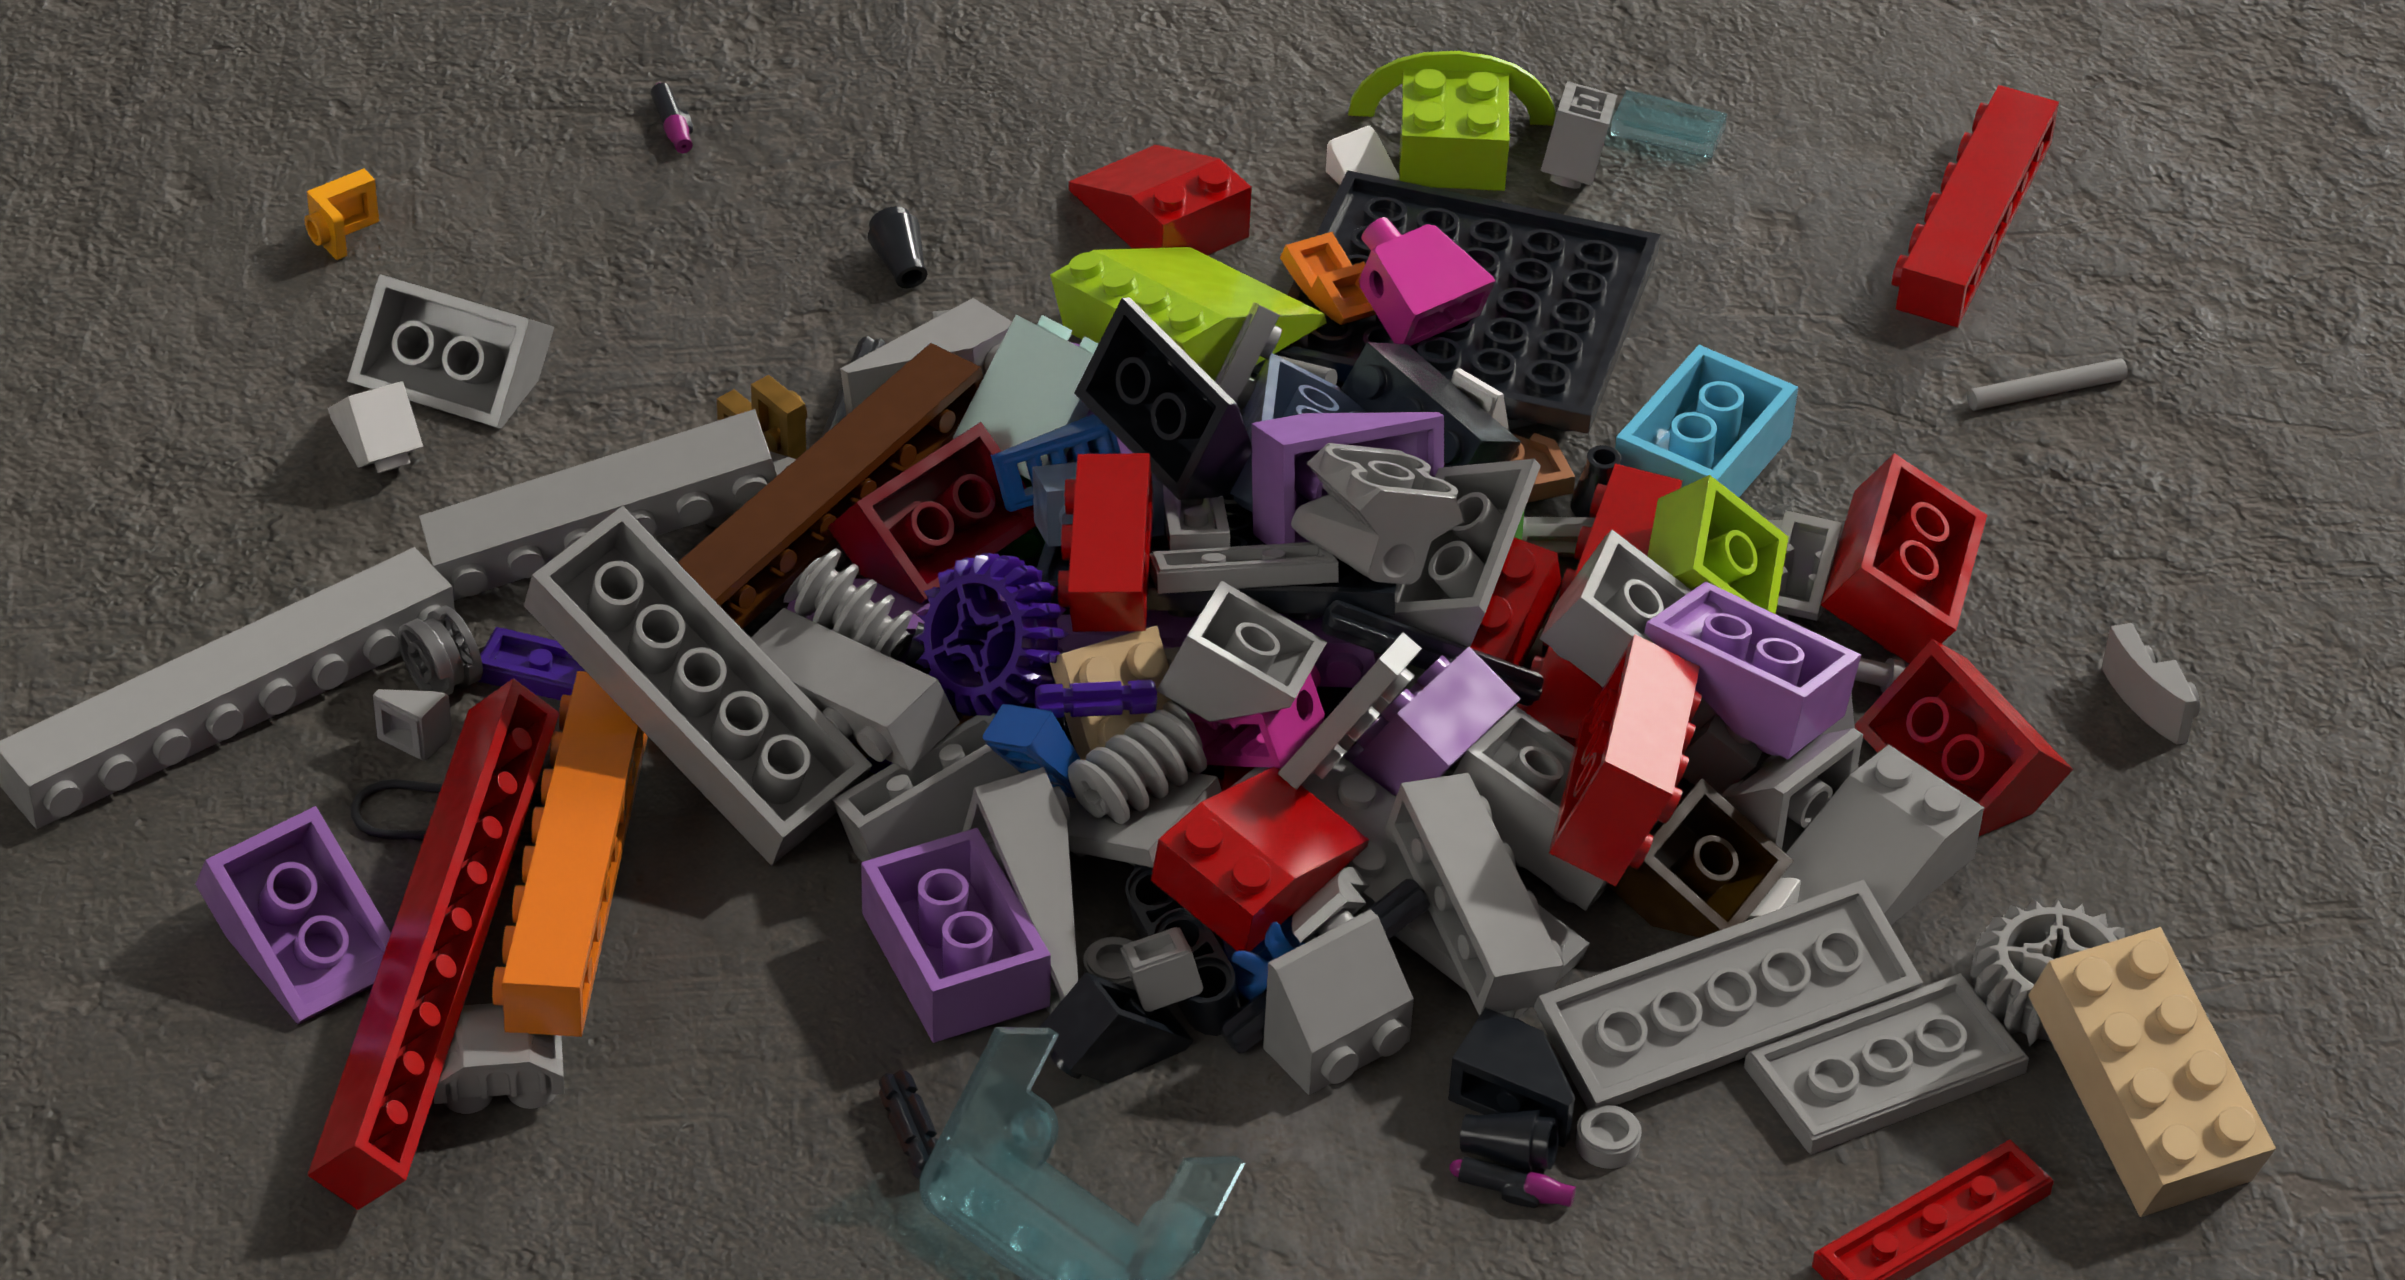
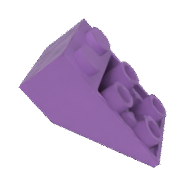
(1433, 722)

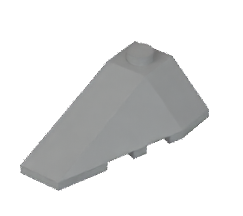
(1028, 835)

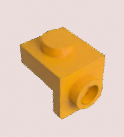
(341, 209)

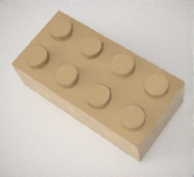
(2151, 1071)

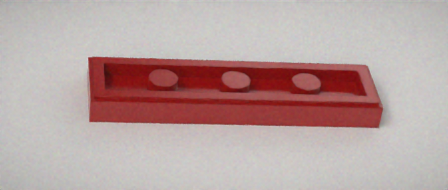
(1937, 1218)

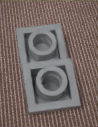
(2149, 688)
(1330, 905)

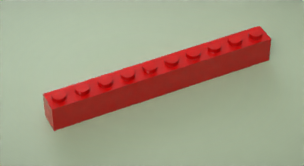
(434, 948)

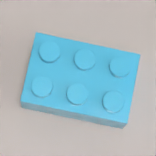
(1712, 422)

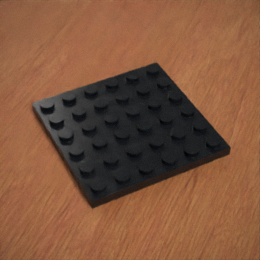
(1550, 319)

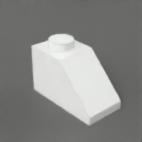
(378, 427)

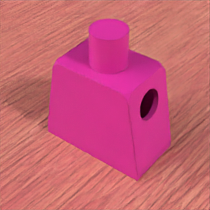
(1420, 281)
(1264, 737)

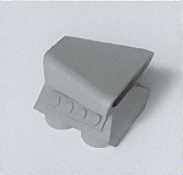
(1377, 510)

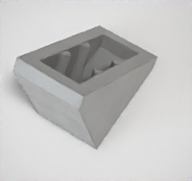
(1807, 563)

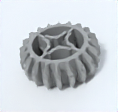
(2017, 951)

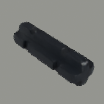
(908, 1118)

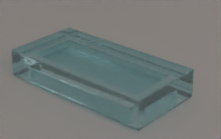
(1669, 124)

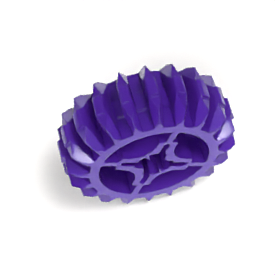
(975, 632)

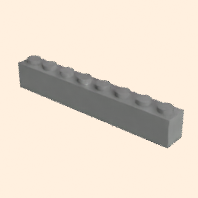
(217, 689)

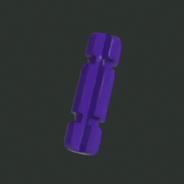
(1097, 698)

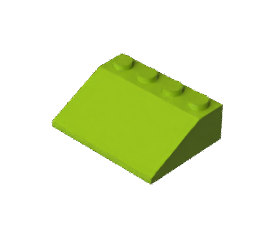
(1182, 291)

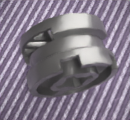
(440, 651)

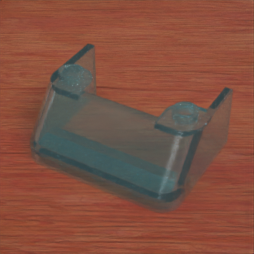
(1003, 1196)

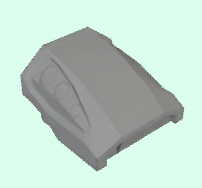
(496, 1063)

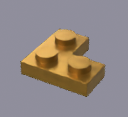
(778, 411)

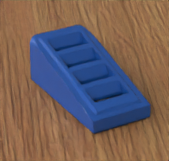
(1073, 435)
(1031, 741)

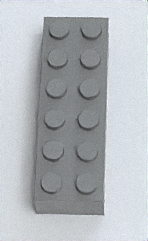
(695, 684)

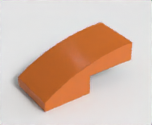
(1328, 277)

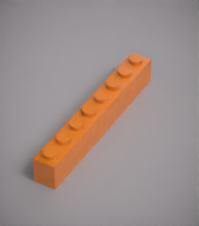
(571, 867)

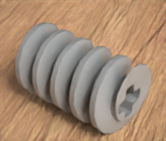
(848, 609)
(1138, 764)

